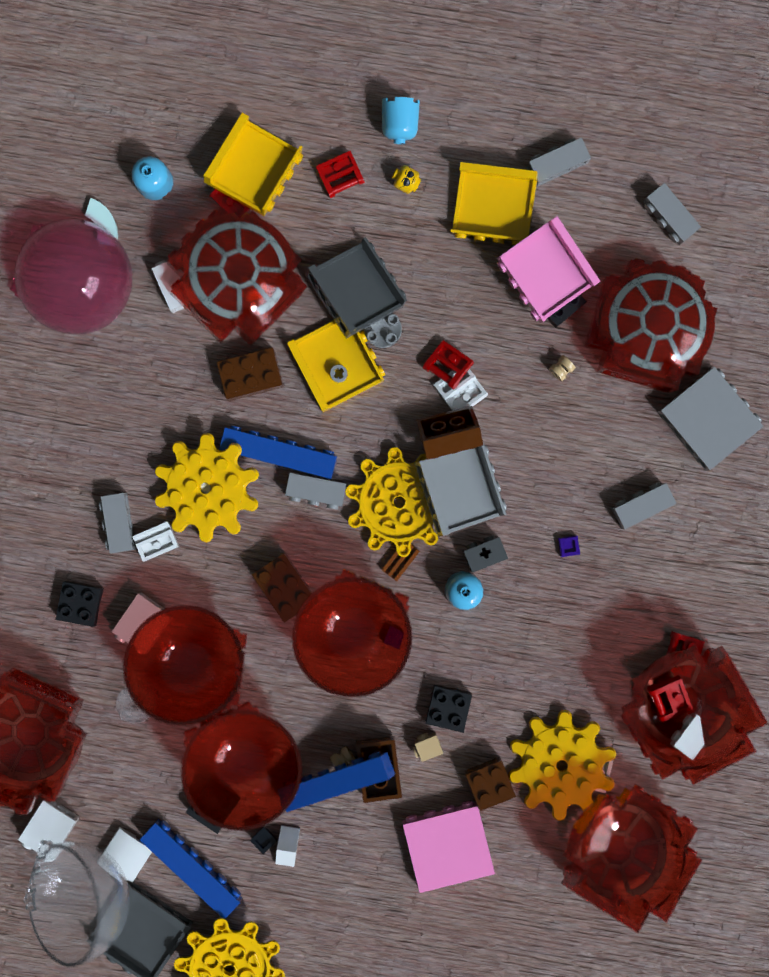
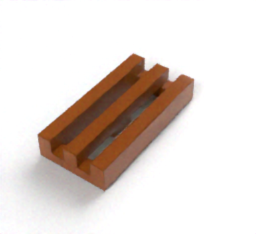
(390, 573)

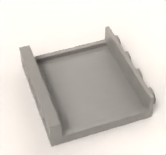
(711, 418)
(460, 489)

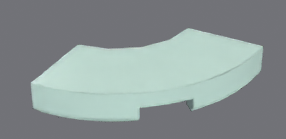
(101, 216)

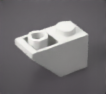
(690, 737)

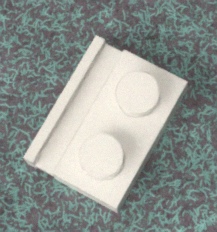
(155, 541)

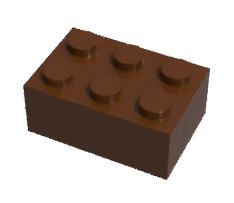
(250, 374)
(449, 432)
(283, 586)
(386, 789)

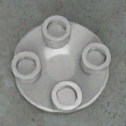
(384, 332)

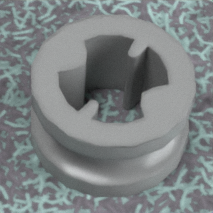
(332, 373)

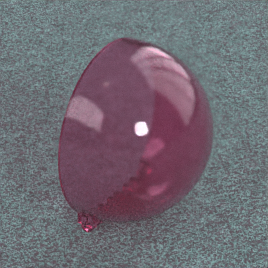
(72, 276)

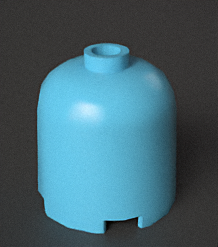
(400, 119)
(154, 183)
(455, 586)

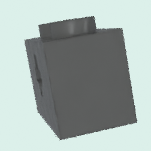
(496, 554)

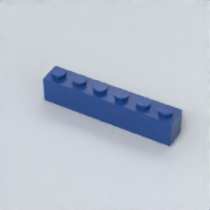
(281, 453)
(342, 780)
(191, 868)

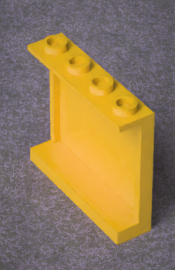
(252, 166)
(494, 203)
(328, 347)

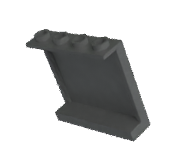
(356, 288)
(148, 935)

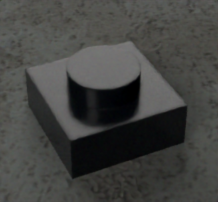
(263, 839)

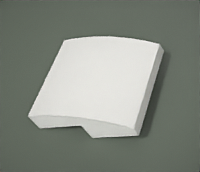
(466, 394)
(128, 852)

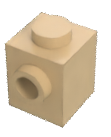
(427, 746)

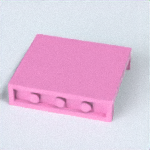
(547, 269)
(448, 846)

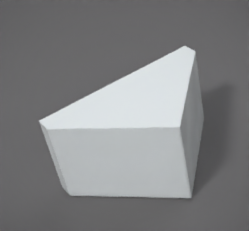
(287, 846)

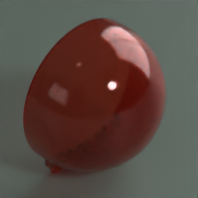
(352, 636)
(184, 665)
(240, 768)

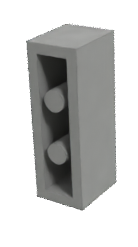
(559, 160)
(671, 214)
(315, 490)
(643, 505)
(117, 523)

